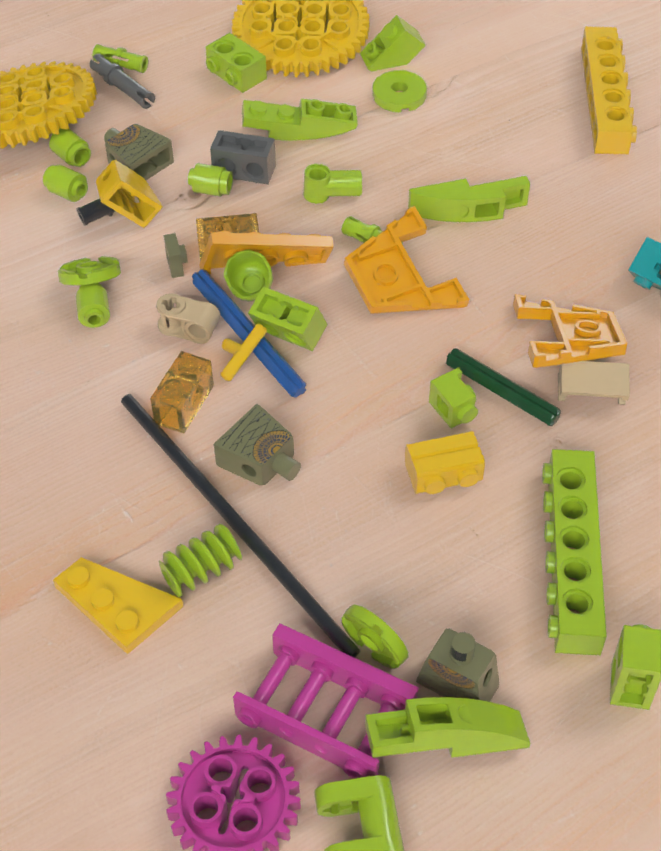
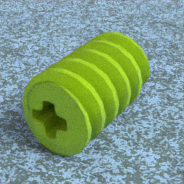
(199, 558)

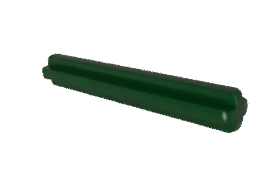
(504, 387)

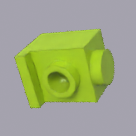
(453, 398)

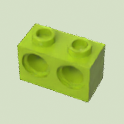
(236, 62)
(288, 318)
(636, 667)

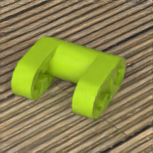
(373, 801)

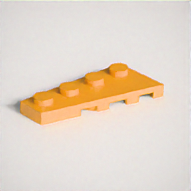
(276, 248)

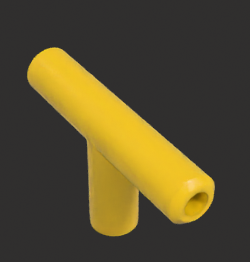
(241, 351)

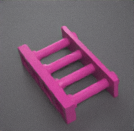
(325, 665)

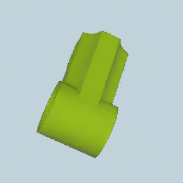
(322, 182)

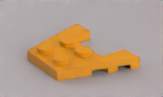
(389, 277)
(580, 333)

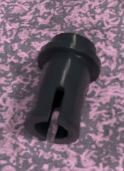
(94, 211)

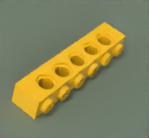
(607, 92)

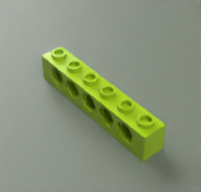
(574, 495)

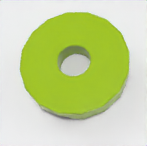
(411, 84)
(88, 272)
(369, 629)

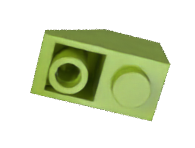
(393, 46)

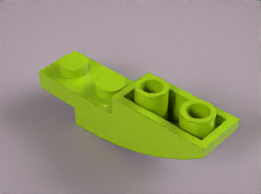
(307, 122)
(465, 203)
(446, 722)

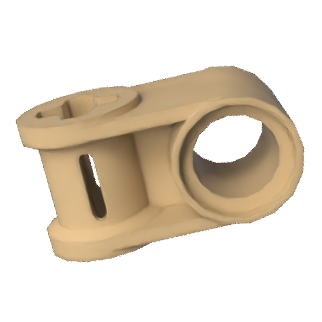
(189, 319)

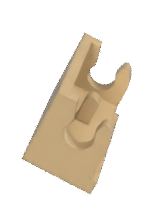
(594, 379)

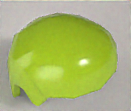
(247, 274)

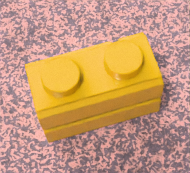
(444, 463)

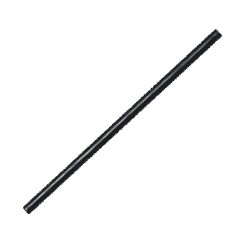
(244, 531)

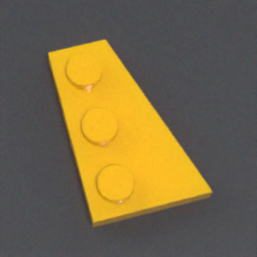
(116, 603)

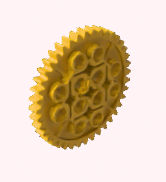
(299, 32)
(42, 101)

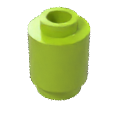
(70, 147)
(210, 179)
(65, 182)
(92, 305)

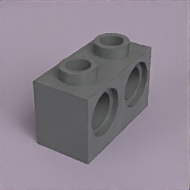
(246, 155)

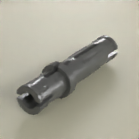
(114, 75)

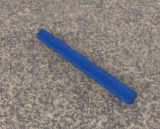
(243, 326)

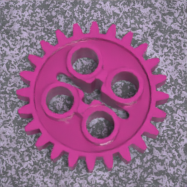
(198, 791)

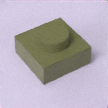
(175, 255)

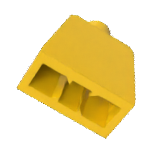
(118, 189)

